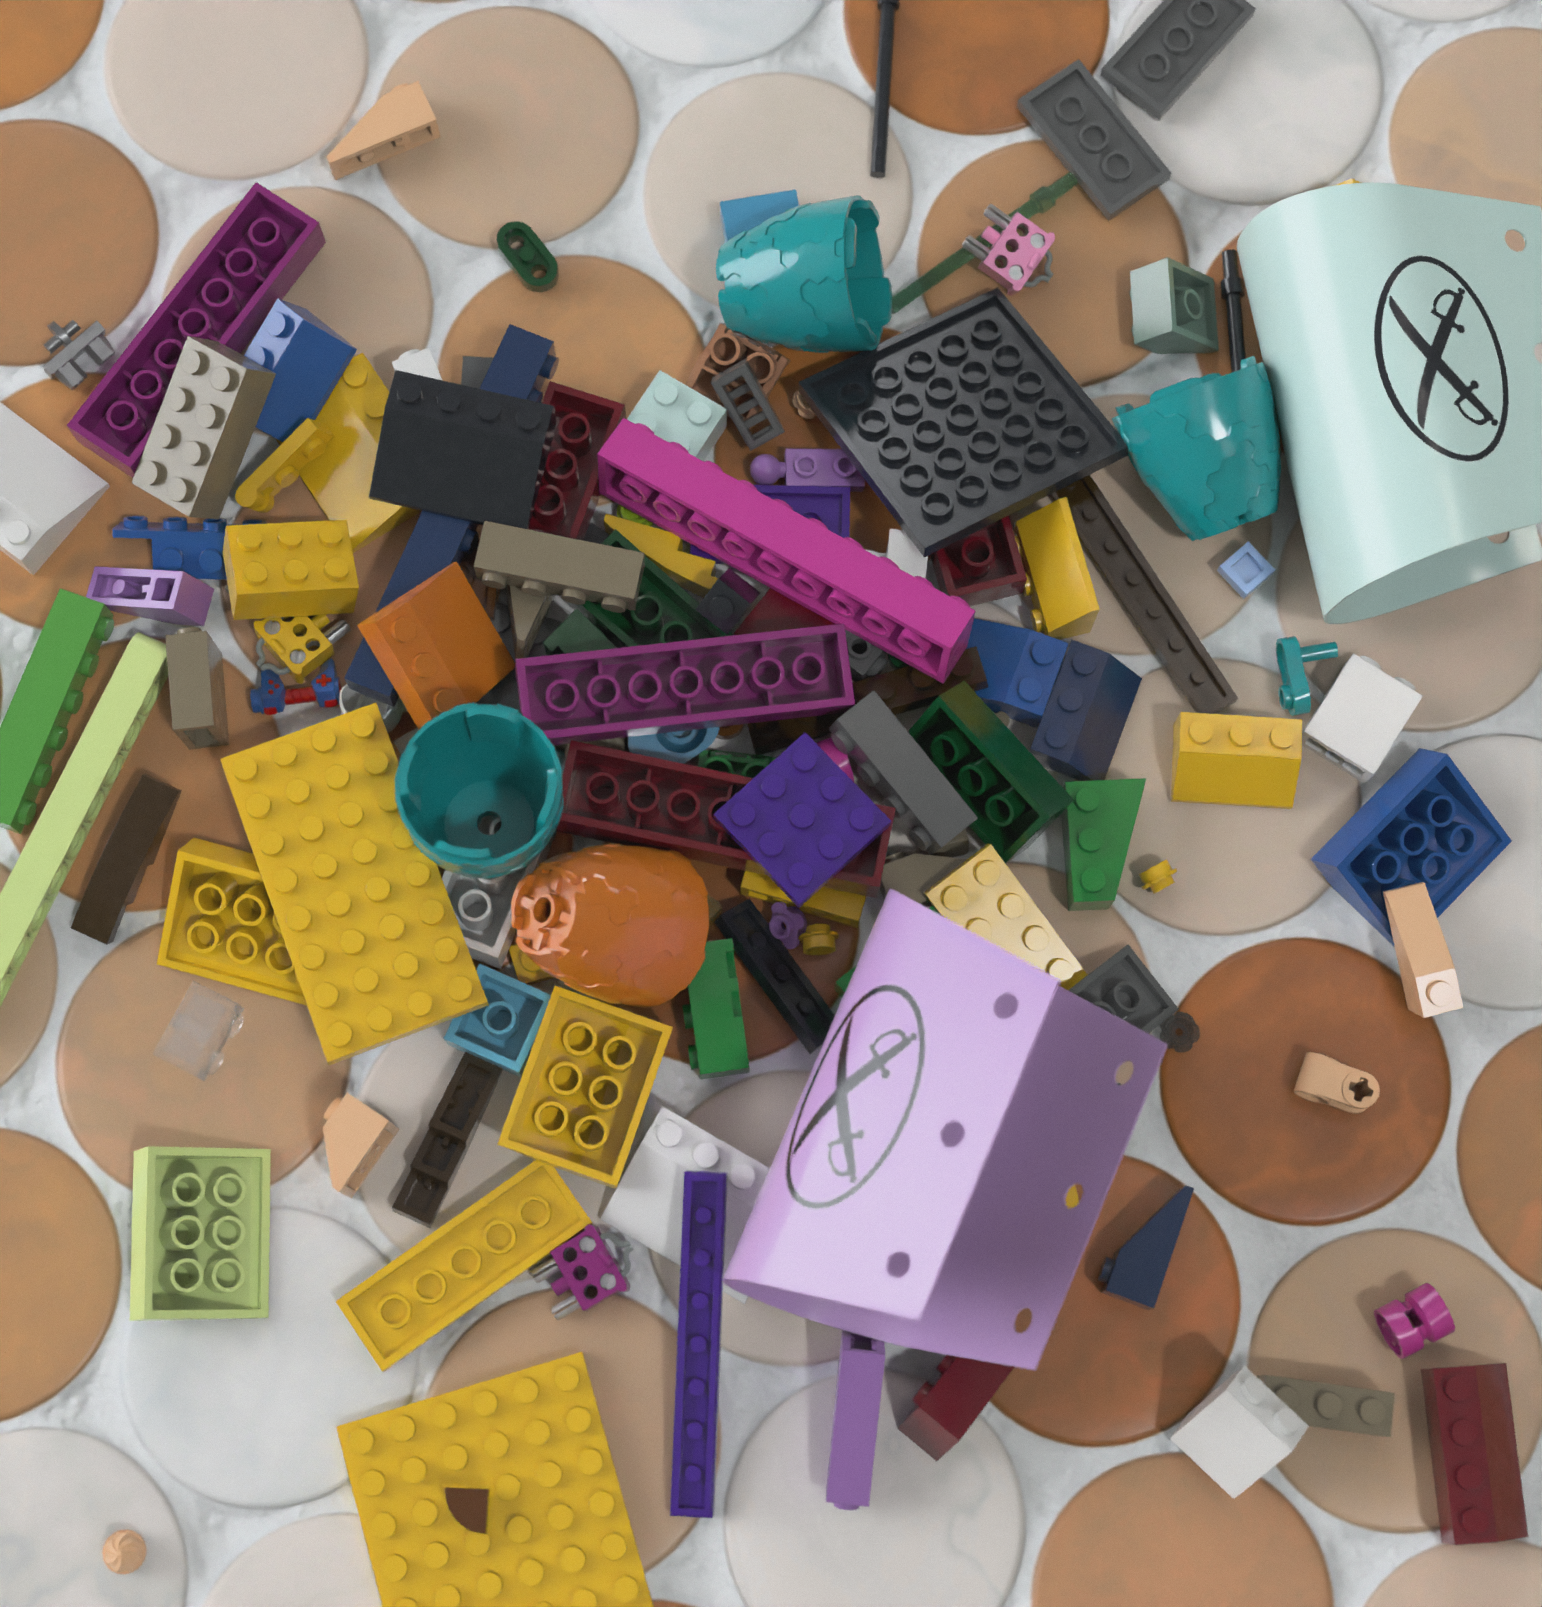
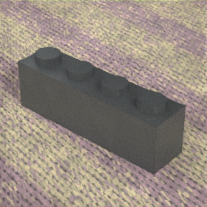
(901, 773)

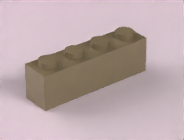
(559, 566)

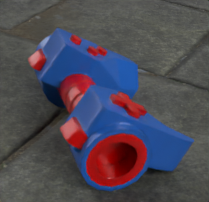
(272, 696)

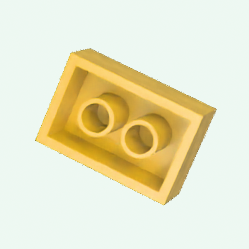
(290, 569)

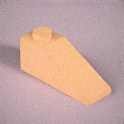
(388, 129)
(1422, 952)

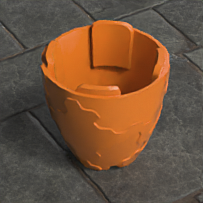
(615, 922)

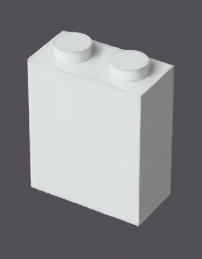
(1360, 717)
(1239, 1432)

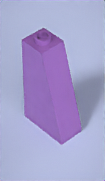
(855, 1421)

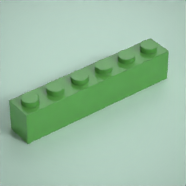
(46, 700)

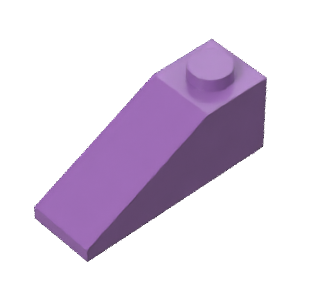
(152, 594)

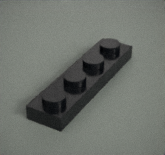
(777, 974)

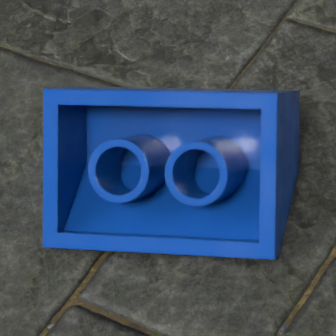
(306, 365)

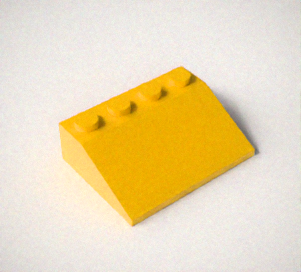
(344, 471)
(224, 923)
(585, 1087)

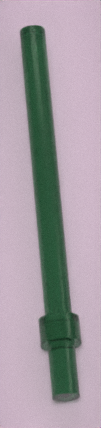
(1040, 201)

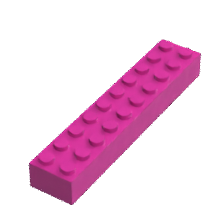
(785, 549)

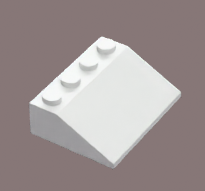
(40, 492)
(651, 1190)

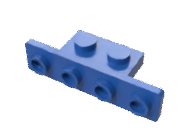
(181, 544)

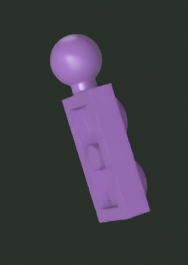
(808, 468)

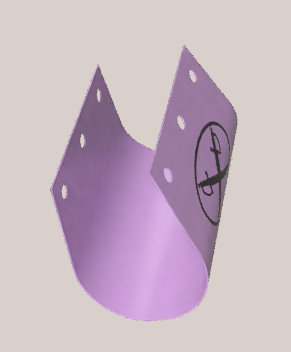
(943, 1147)

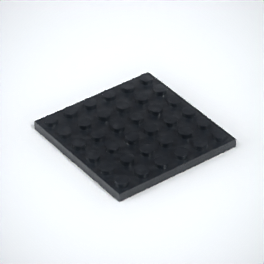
(962, 421)

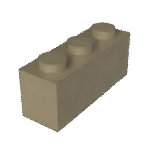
(1335, 1405)

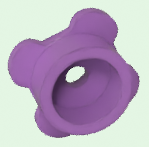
(794, 921)

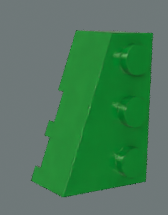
(1097, 839)
(716, 1015)

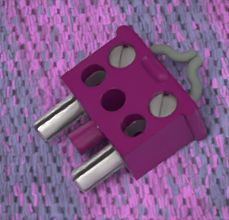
(601, 1268)

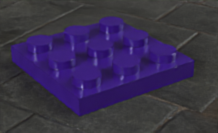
(802, 819)

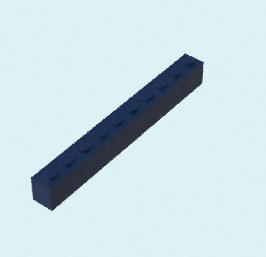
(438, 540)

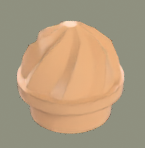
(124, 1551)

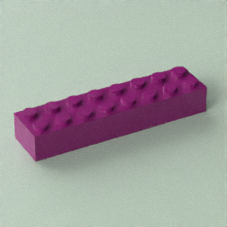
(217, 299)
(687, 684)

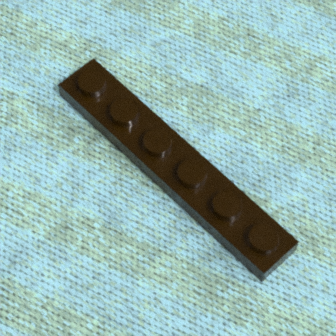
(899, 690)

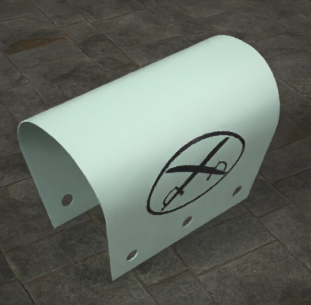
(1403, 385)

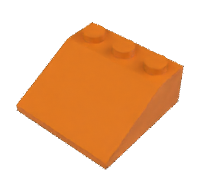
(438, 645)

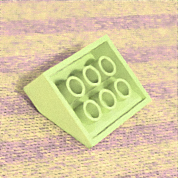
(200, 1233)

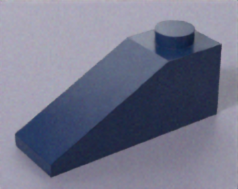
(1142, 1261)

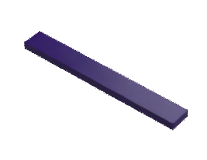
(699, 1344)

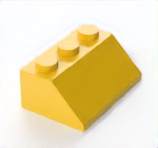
(1056, 572)
(1235, 760)

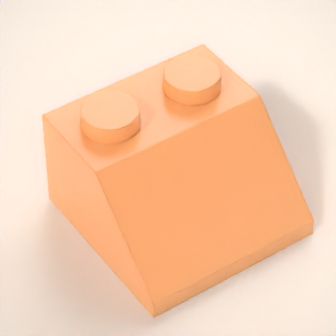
(354, 1142)

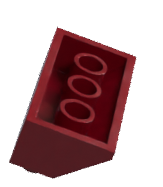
(1474, 1454)

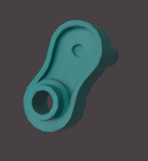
(1295, 691)

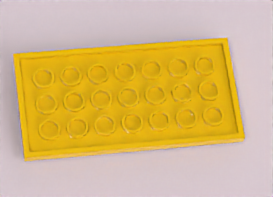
(351, 886)

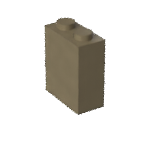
(197, 689)

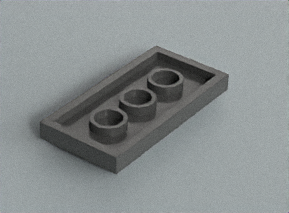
(1174, 50)
(1093, 139)

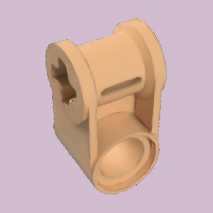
(1329, 1082)

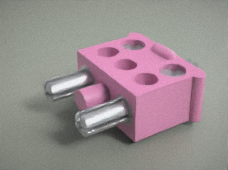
(1026, 253)

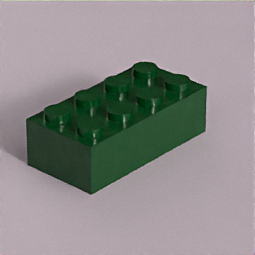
(661, 613)
(990, 771)

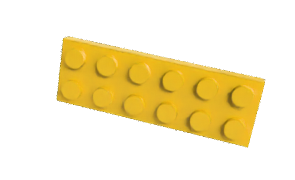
(463, 1263)

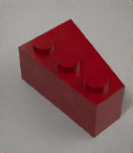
(951, 1403)

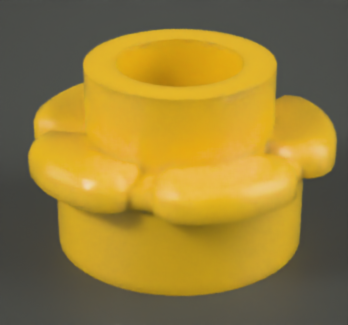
(1158, 876)
(818, 940)

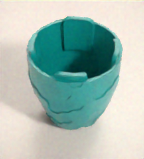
(808, 278)
(1208, 449)
(473, 767)

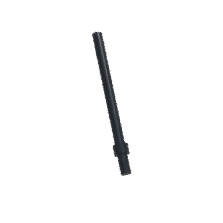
(883, 86)
(1232, 291)

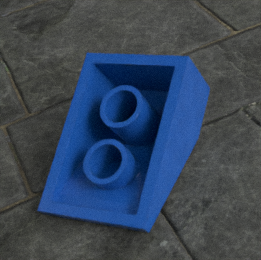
(1017, 667)

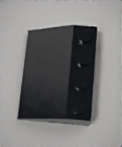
(461, 451)

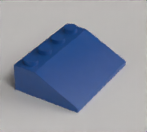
(1412, 831)

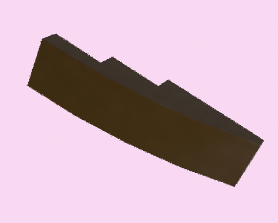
(126, 858)
(447, 1139)

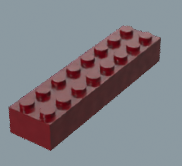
(672, 807)

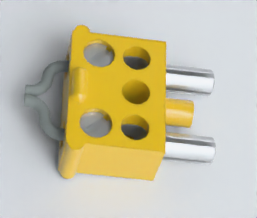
(294, 651)

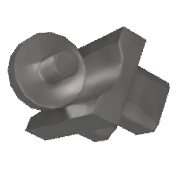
(63, 364)

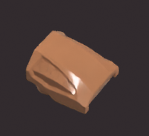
(727, 349)

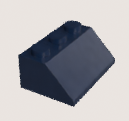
(1085, 714)

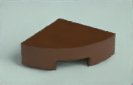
(469, 1507)

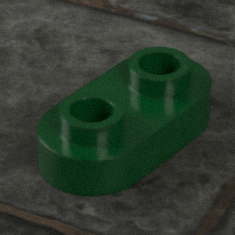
(528, 259)

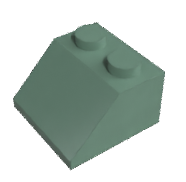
(1173, 309)

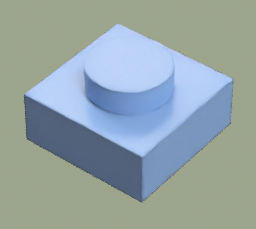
(1246, 570)

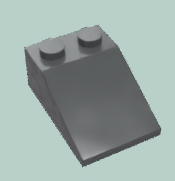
(1127, 991)

